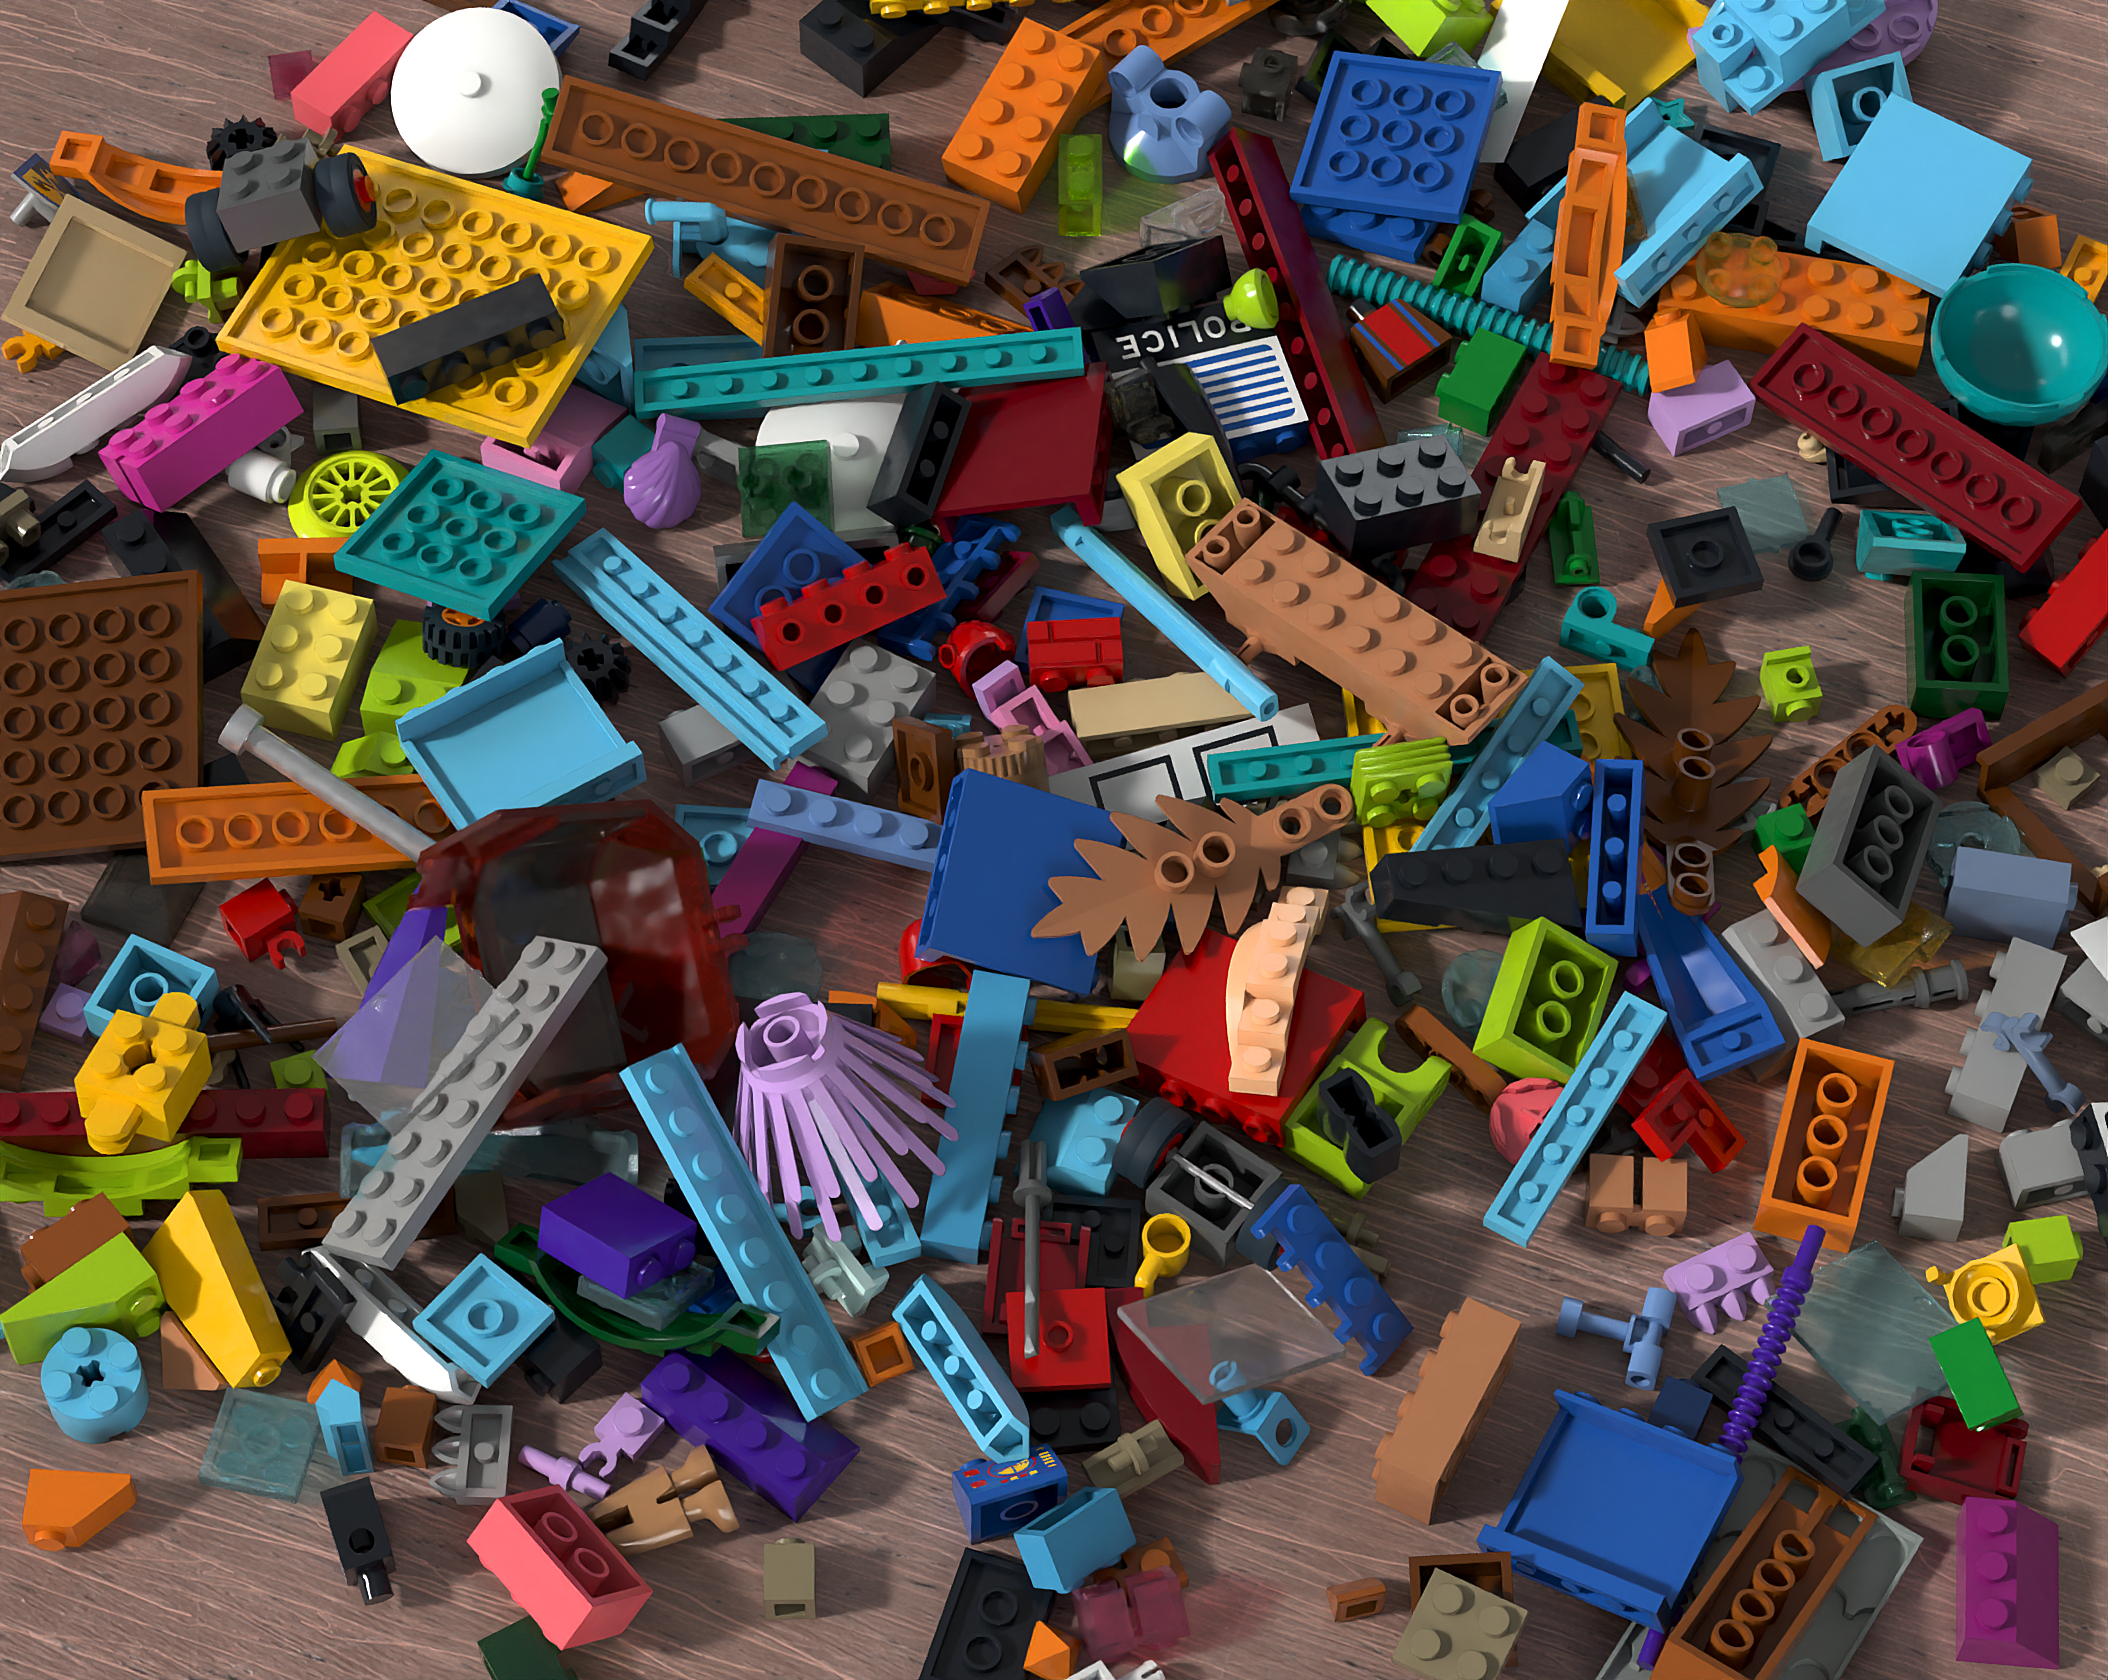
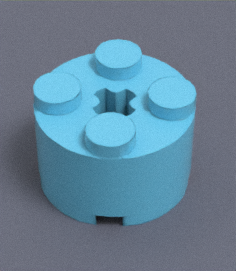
(94, 1384)

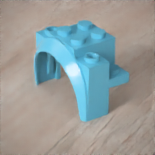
(1787, 40)

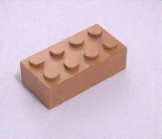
(1445, 1410)

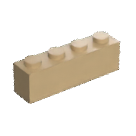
(1149, 712)

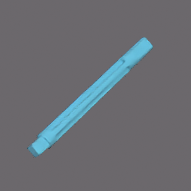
(1165, 614)

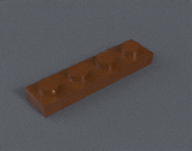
(308, 1218)

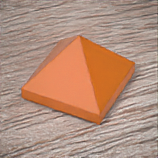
(338, 1372)
(1051, 1653)

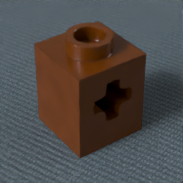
(332, 906)

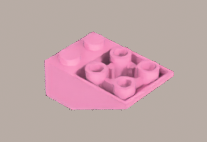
(563, 448)

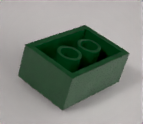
(1956, 644)

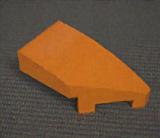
(883, 1016)

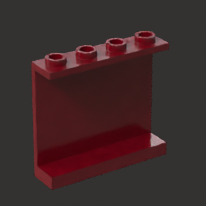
(1031, 448)

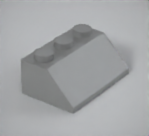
(1786, 984)

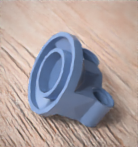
(1162, 120)

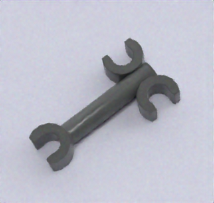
(1357, 917)

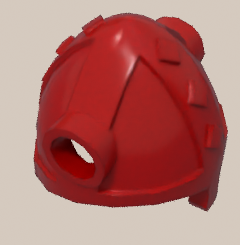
(973, 652)

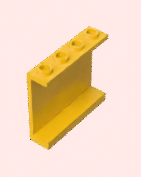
(1620, 48)

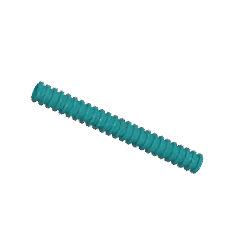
(1467, 316)

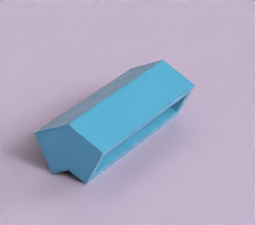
(345, 1428)

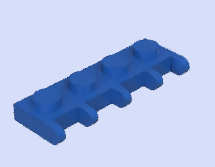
(957, 568)
(1336, 1276)

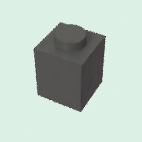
(336, 420)

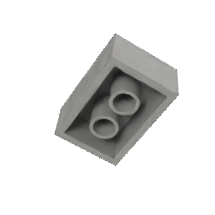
(858, 708)

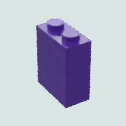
(617, 1235)

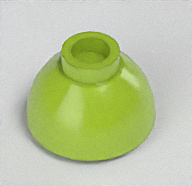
(1253, 301)

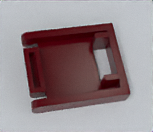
(1060, 1266)
(1961, 1459)

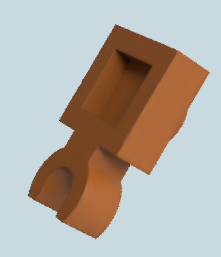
(1142, 1559)

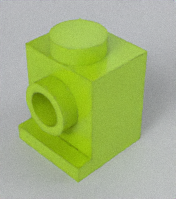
(1790, 684)

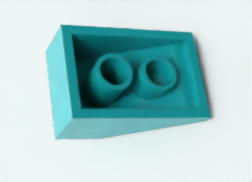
(1906, 543)

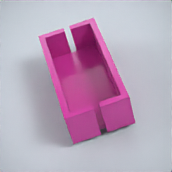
(200, 431)

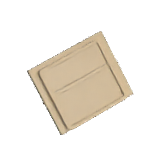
(94, 284)

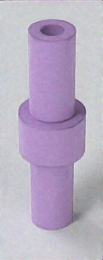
(565, 1473)

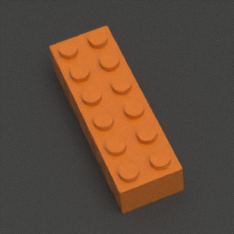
(1847, 302)

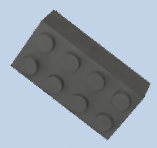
(1869, 846)

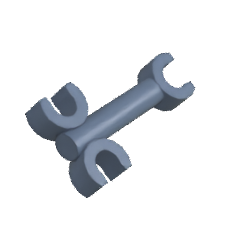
(2030, 1045)

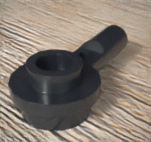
(1812, 557)

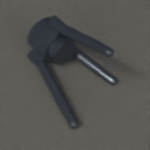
(240, 1011)

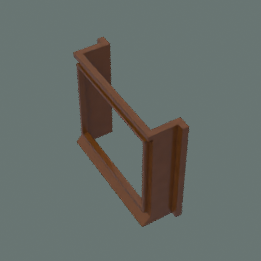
(2031, 749)

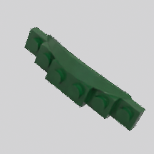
(740, 1327)

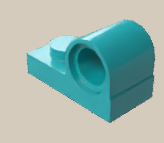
(1600, 636)

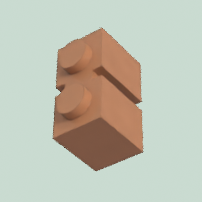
(1660, 1194)

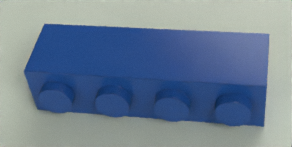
(1616, 856)

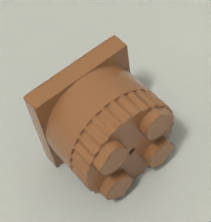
(1011, 756)

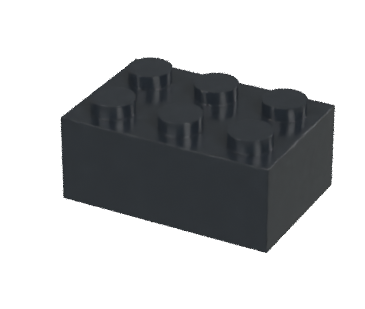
(1397, 497)

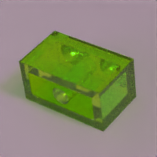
(1079, 184)

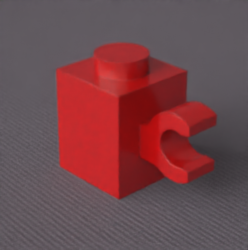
(263, 922)

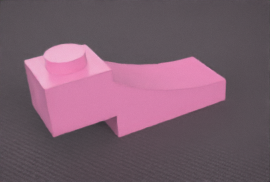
(1060, 743)

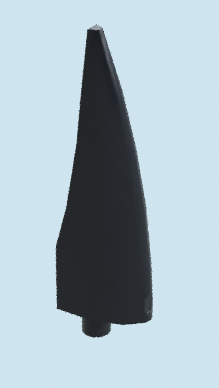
(1188, 405)

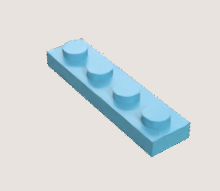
(897, 1237)

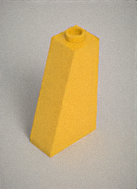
(217, 1289)

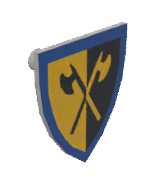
(44, 189)

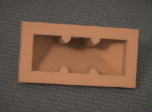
(184, 1360)

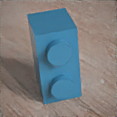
(1521, 272)
(1075, 1539)

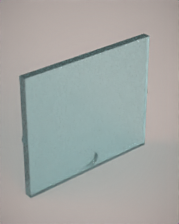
(1872, 1331)

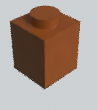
(406, 1426)

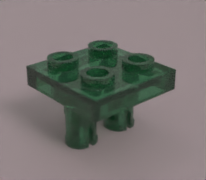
(780, 475)

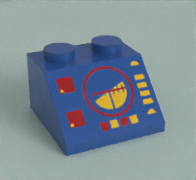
(1009, 1494)

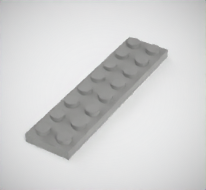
(443, 1137)

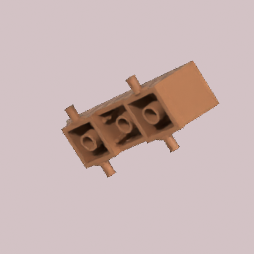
(1351, 628)

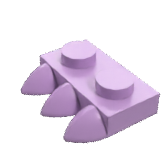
(1719, 1280)

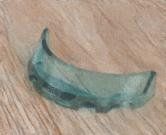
(557, 1152)

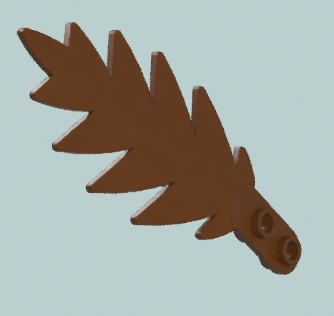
(1693, 766)

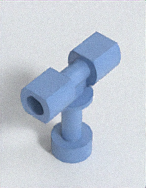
(1640, 1335)

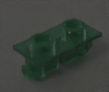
(1884, 1486)

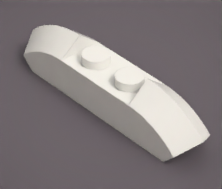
(77, 424)
(385, 1322)

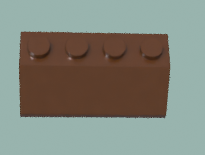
(28, 947)

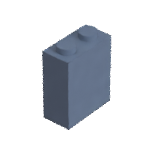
(2008, 896)

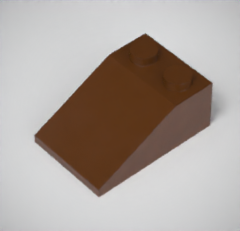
(810, 295)

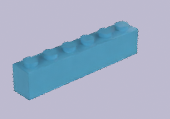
(984, 1095)

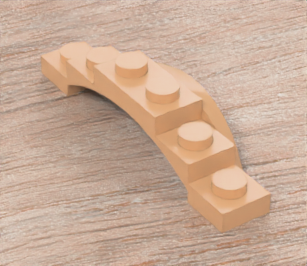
(1265, 986)

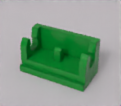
(1975, 1376)

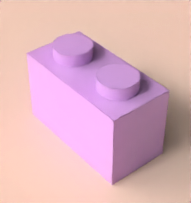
(1701, 410)

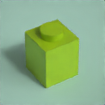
(2047, 1247)

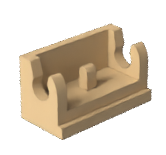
(1510, 511)

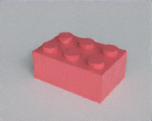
(559, 1566)

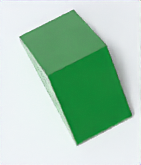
(1468, 258)

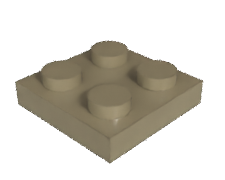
(1459, 1632)

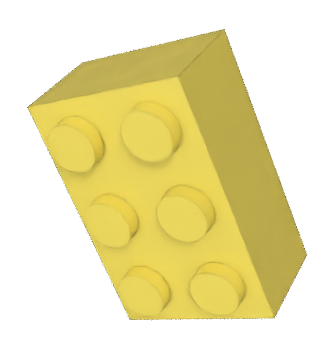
(1177, 501)
(310, 659)

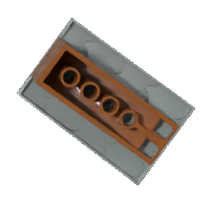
(1781, 1586)

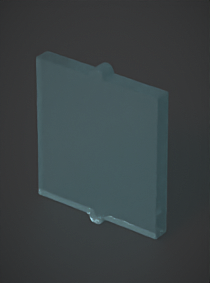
(1767, 512)

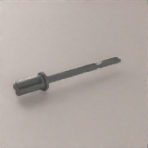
(1032, 1195)

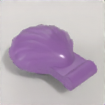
(664, 483)

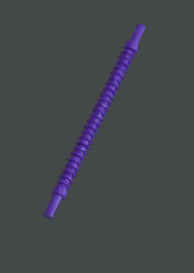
(1796, 1282)

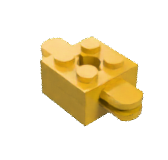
(143, 1074)

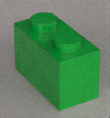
(1480, 381)

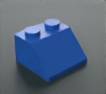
(1544, 800)

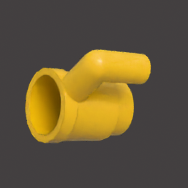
(1165, 1250)

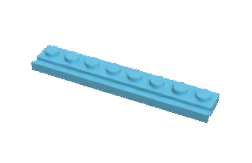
(690, 649)
(743, 1229)

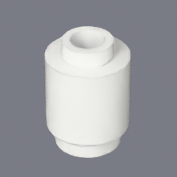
(262, 476)

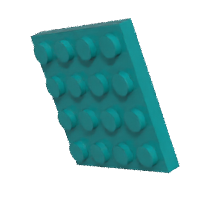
(460, 534)

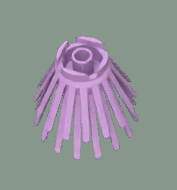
(800, 1064)

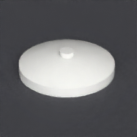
(473, 92)
(858, 442)

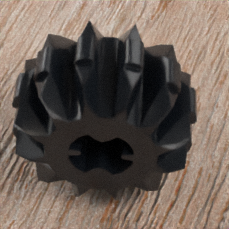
(238, 138)
(600, 667)

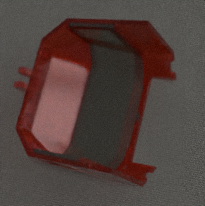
(604, 880)

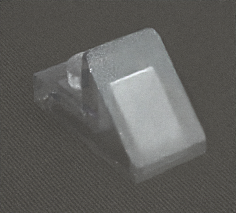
(1184, 218)

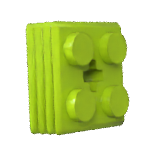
(1400, 781)

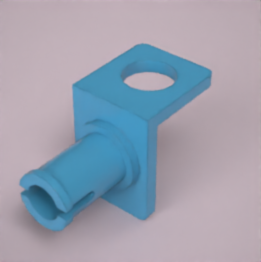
(1259, 1414)

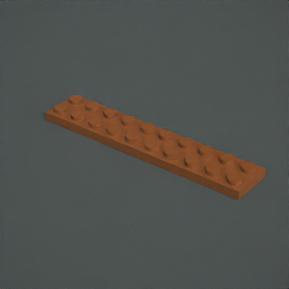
(765, 180)

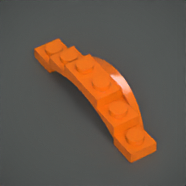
(129, 179)
(1589, 236)

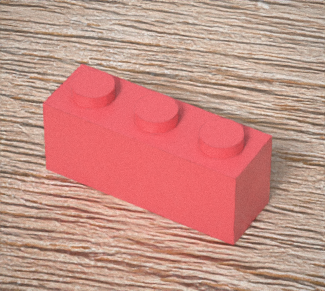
(351, 77)

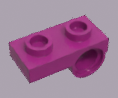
(1944, 748)

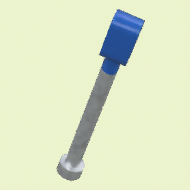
(246, 732)

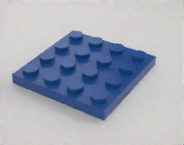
(1396, 137)

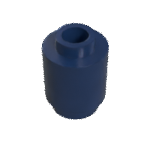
(537, 627)

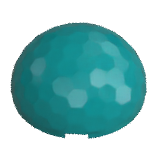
(2019, 344)

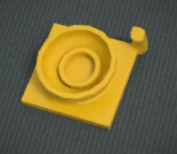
(1995, 1291)

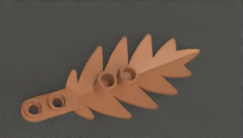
(1185, 870)

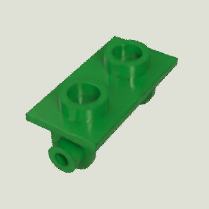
(1573, 542)

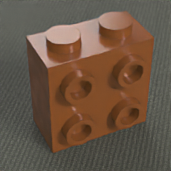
(70, 1239)

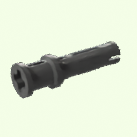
(1915, 988)

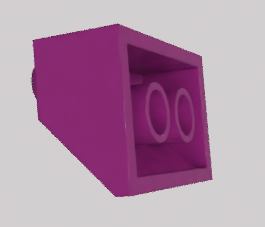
(2006, 1585)

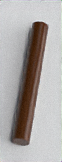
(281, 1033)

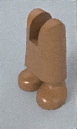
(655, 1512)

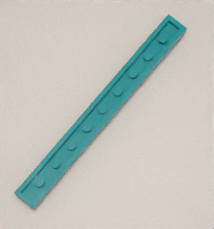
(858, 373)

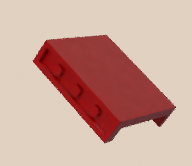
(1185, 1046)

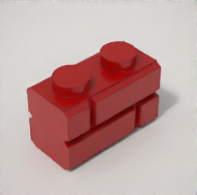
(1074, 653)

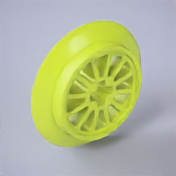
(305, 498)

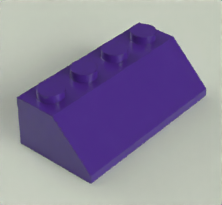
(748, 1427)

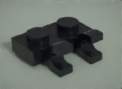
(314, 1316)

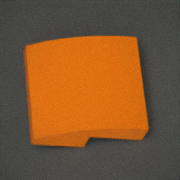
(1801, 920)

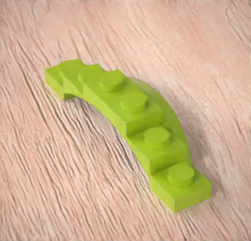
(124, 1179)

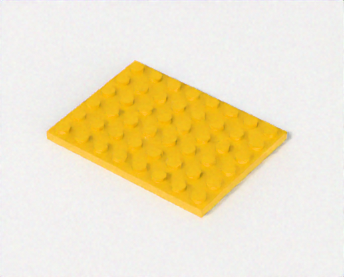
(429, 251)

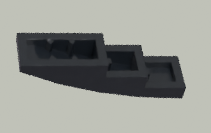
(653, 35)

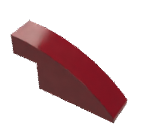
(1161, 1394)

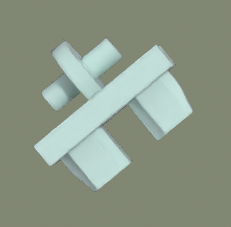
(838, 1272)

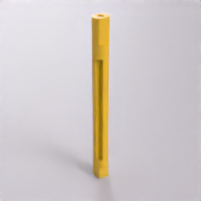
(1050, 1015)

